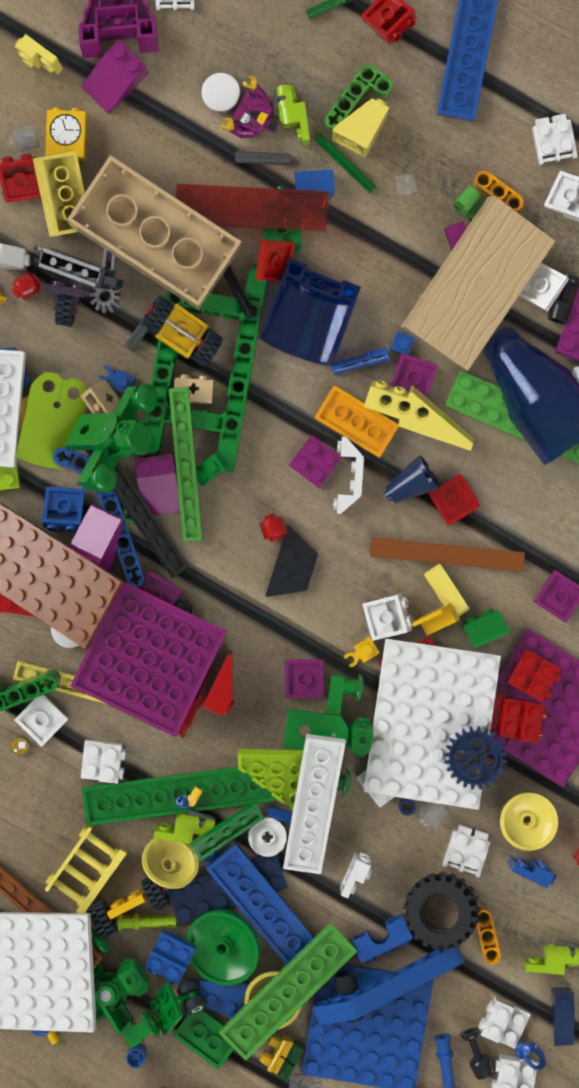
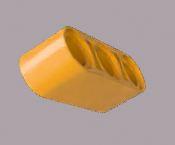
(494, 183)
(488, 943)

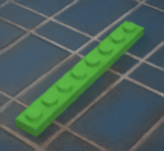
(185, 463)

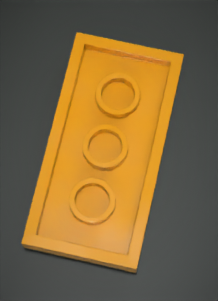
(359, 424)

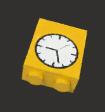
(67, 132)

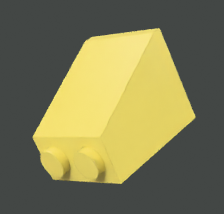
(361, 127)

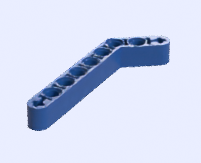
(103, 499)
(387, 988)

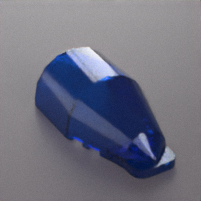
(537, 392)

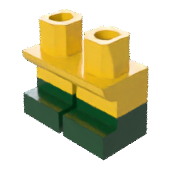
(284, 1057)

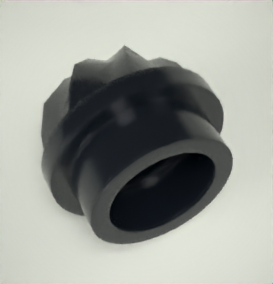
(184, 605)

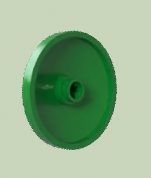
(225, 947)

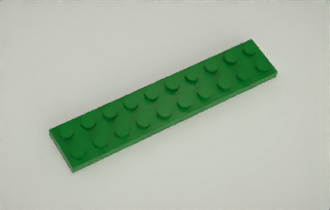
(158, 795)

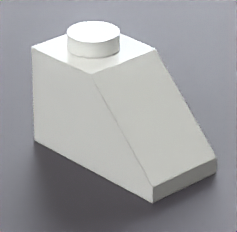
(14, 258)

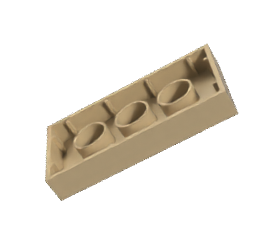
(154, 232)
(478, 283)

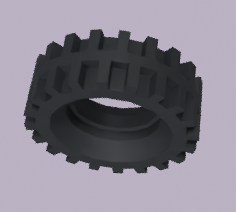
(461, 895)

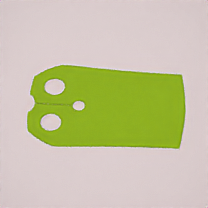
(48, 427)

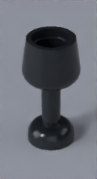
(560, 309)
(347, 984)
(481, 1063)

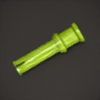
(140, 921)

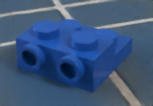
(63, 509)
(535, 870)
(170, 957)

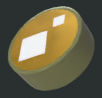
(19, 746)

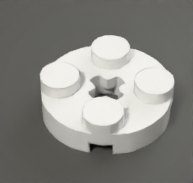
(275, 845)

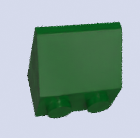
(484, 628)

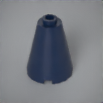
(412, 482)

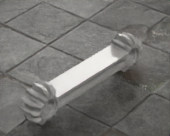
(107, 256)

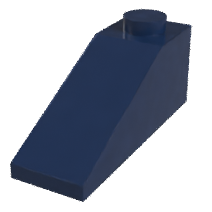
(563, 1015)

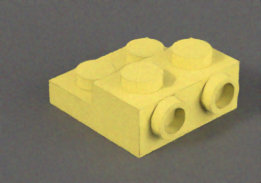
(36, 55)

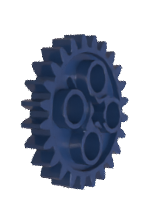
(487, 771)

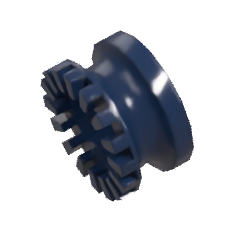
(406, 812)

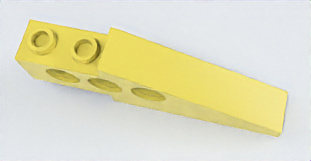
(431, 424)

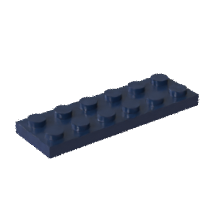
(206, 894)

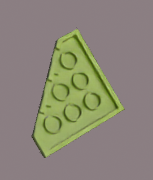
(273, 770)

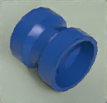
(136, 1056)

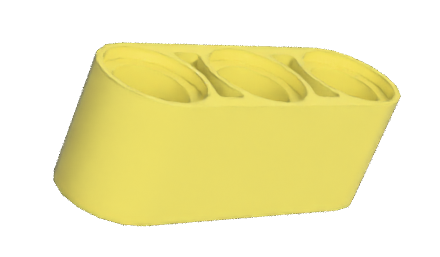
(446, 589)

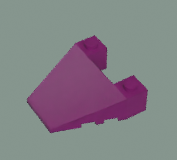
(114, 21)

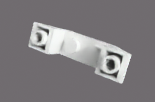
(347, 449)

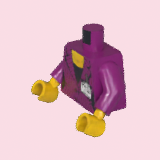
(252, 114)

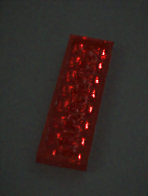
(258, 206)

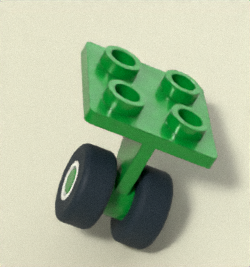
(167, 1006)

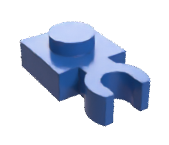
(120, 380)

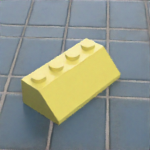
(59, 189)

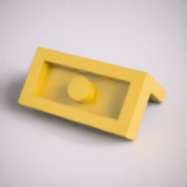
(437, 619)

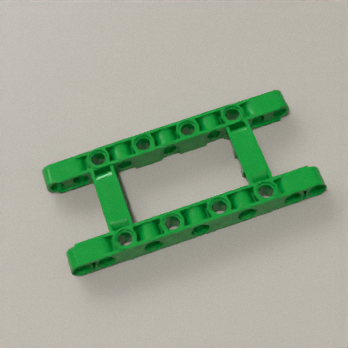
(242, 368)

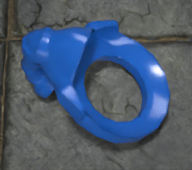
(525, 1049)

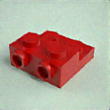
(389, 19)
(19, 178)
(534, 675)
(521, 720)

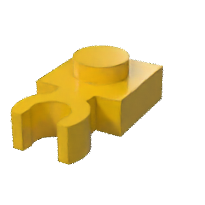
(365, 650)

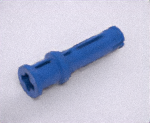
(369, 357)
(445, 1054)

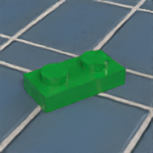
(211, 468)

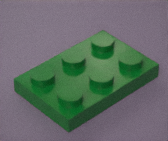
(202, 1036)

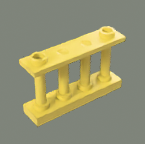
(104, 870)

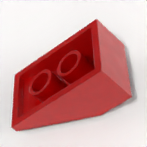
(221, 694)

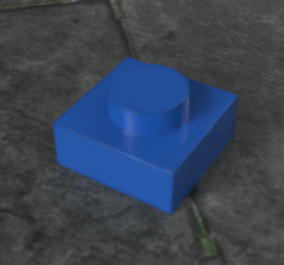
(402, 343)

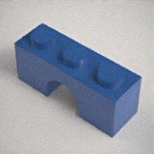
(369, 948)

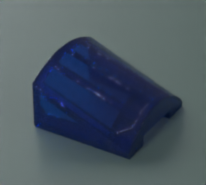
(309, 314)

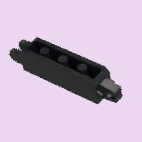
(76, 268)

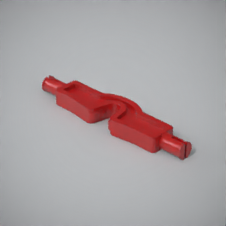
(197, 703)

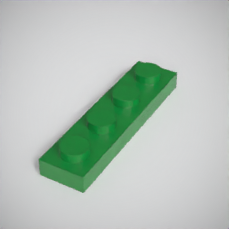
(226, 831)

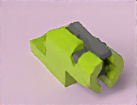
(290, 112)
(185, 827)
(554, 959)

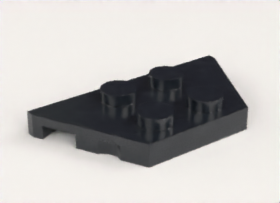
(293, 566)

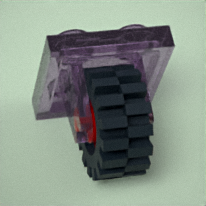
(66, 301)

